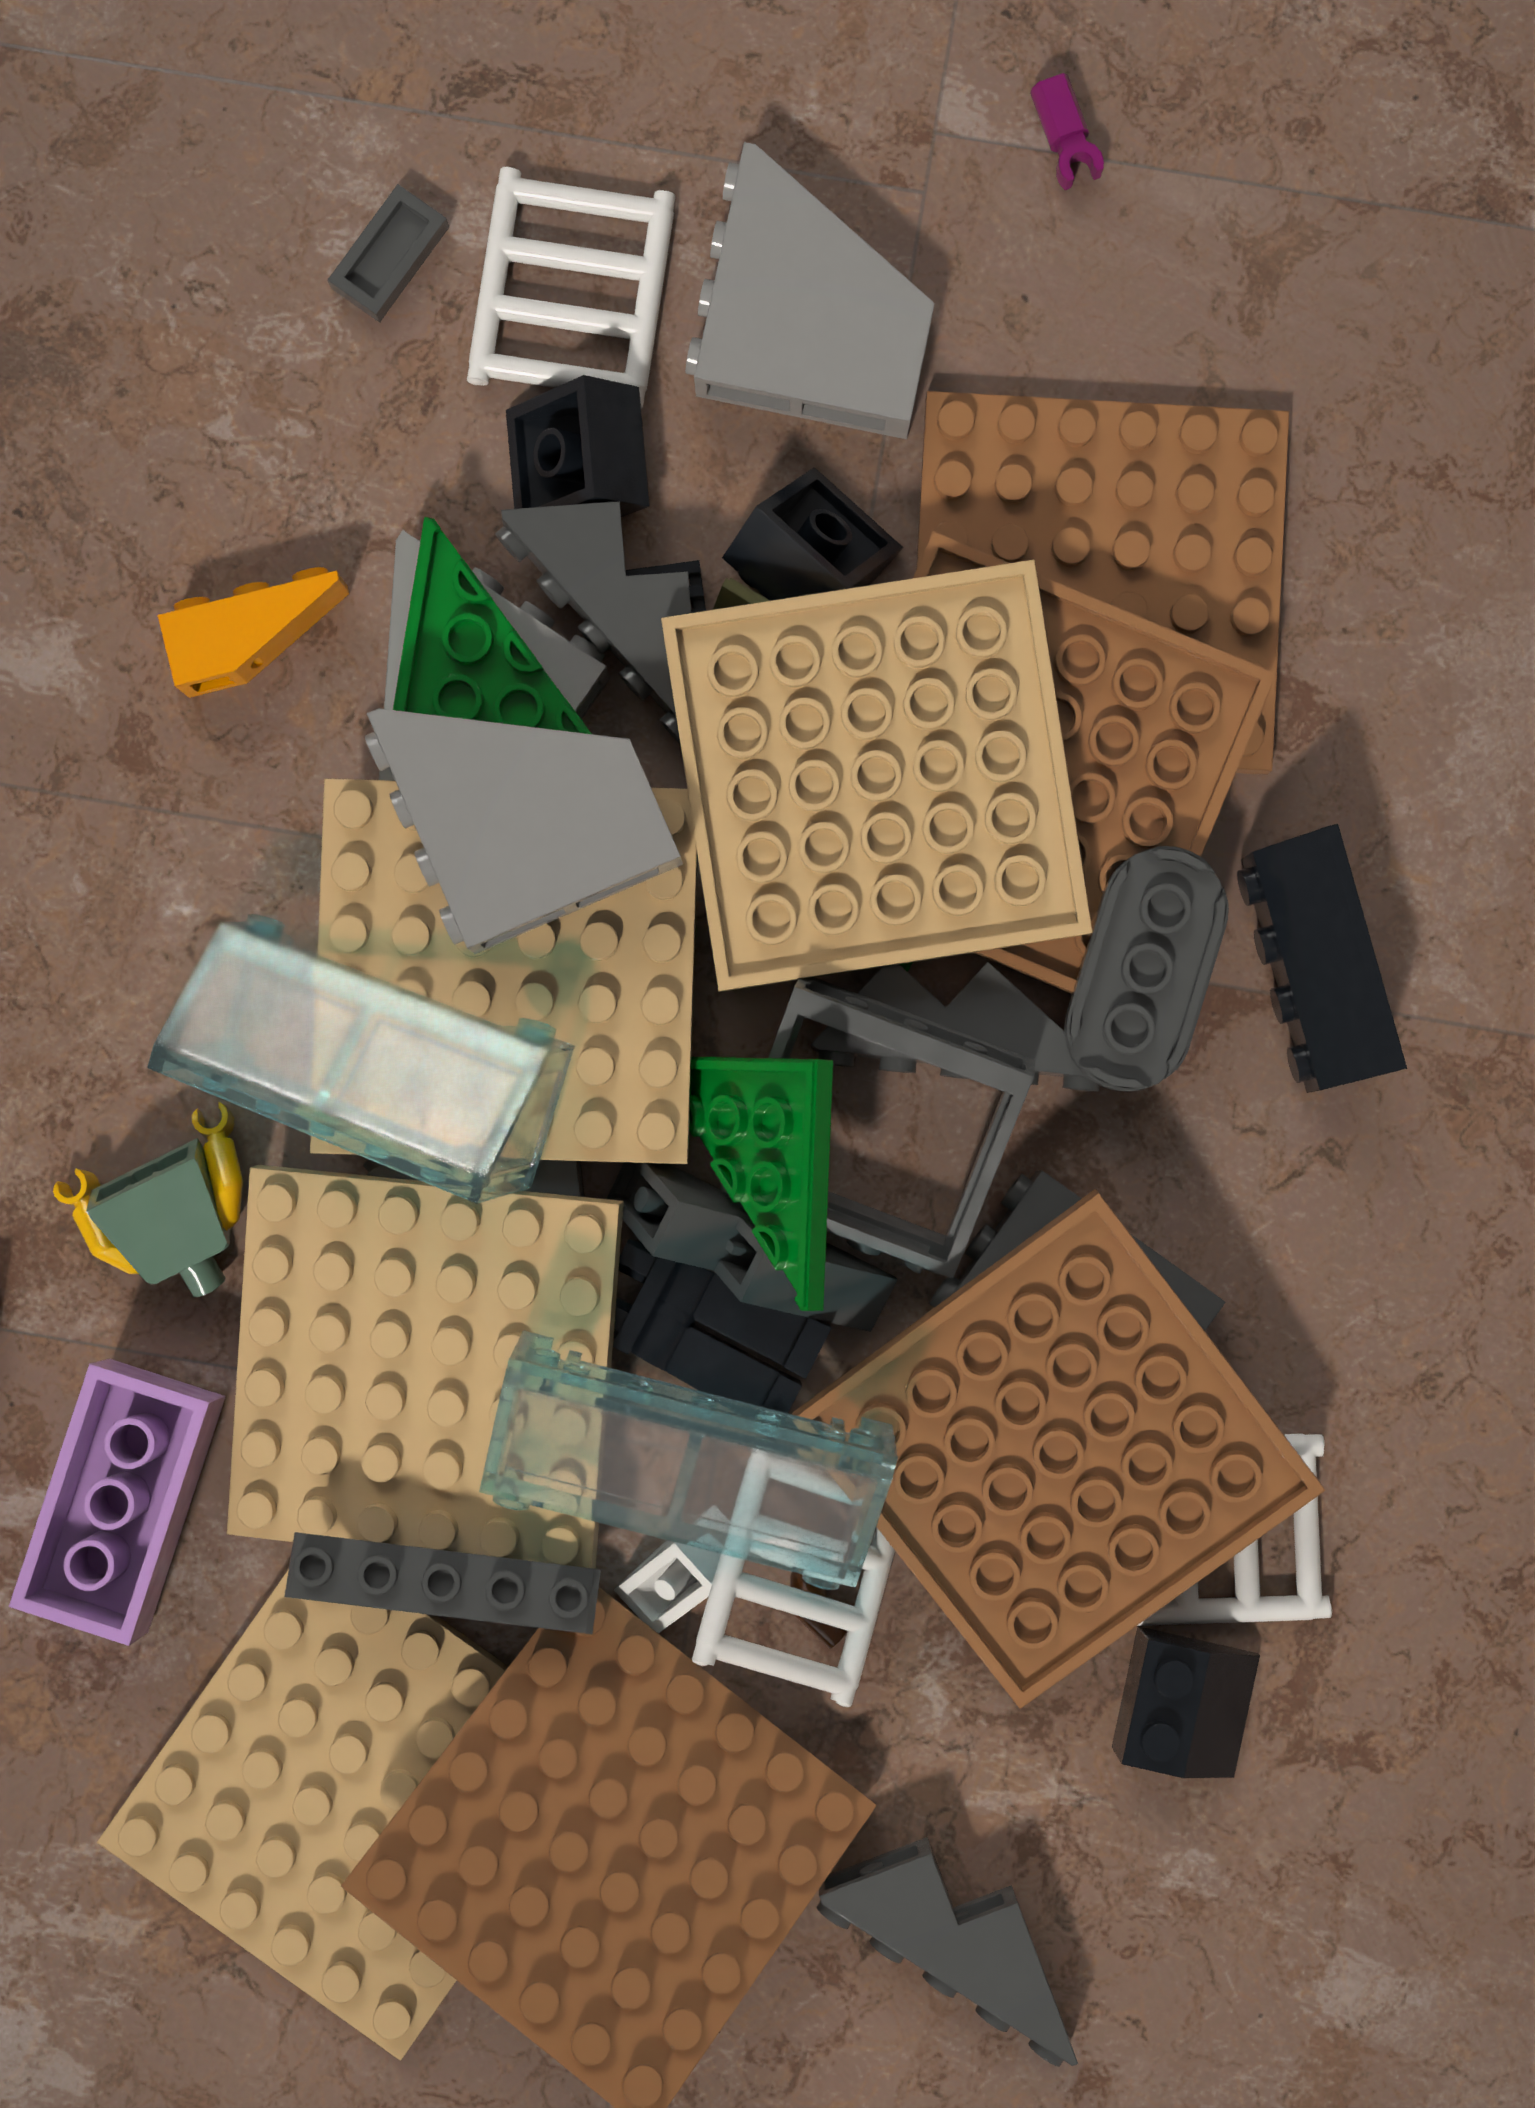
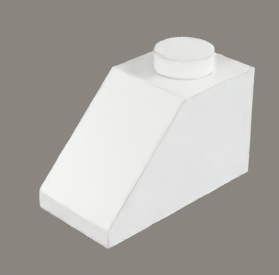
(669, 1583)

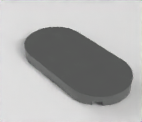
(1146, 969)

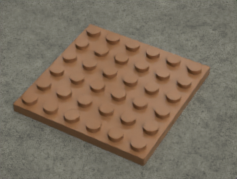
(1125, 504)
(1145, 735)
(1066, 1449)
(611, 1853)

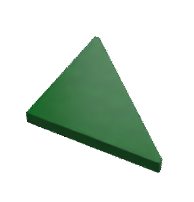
(466, 655)
(772, 1153)

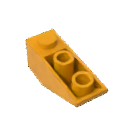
(239, 636)

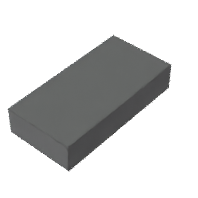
(388, 253)

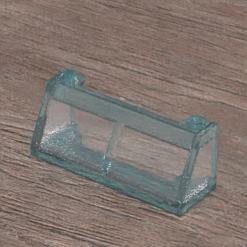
(365, 1062)
(687, 1465)

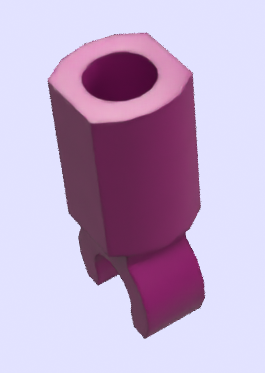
(1065, 128)

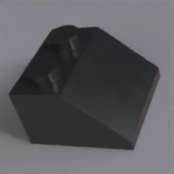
(579, 446)
(809, 542)
(1184, 1706)

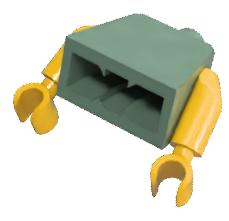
(167, 1211)

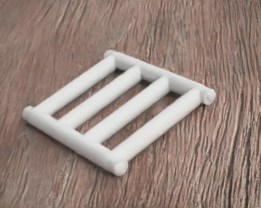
(504, 248)
(1247, 1603)
(857, 1620)

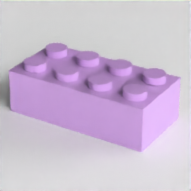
(117, 1501)

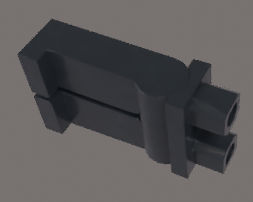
(663, 1332)

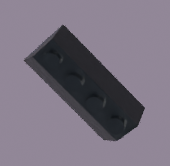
(1320, 961)

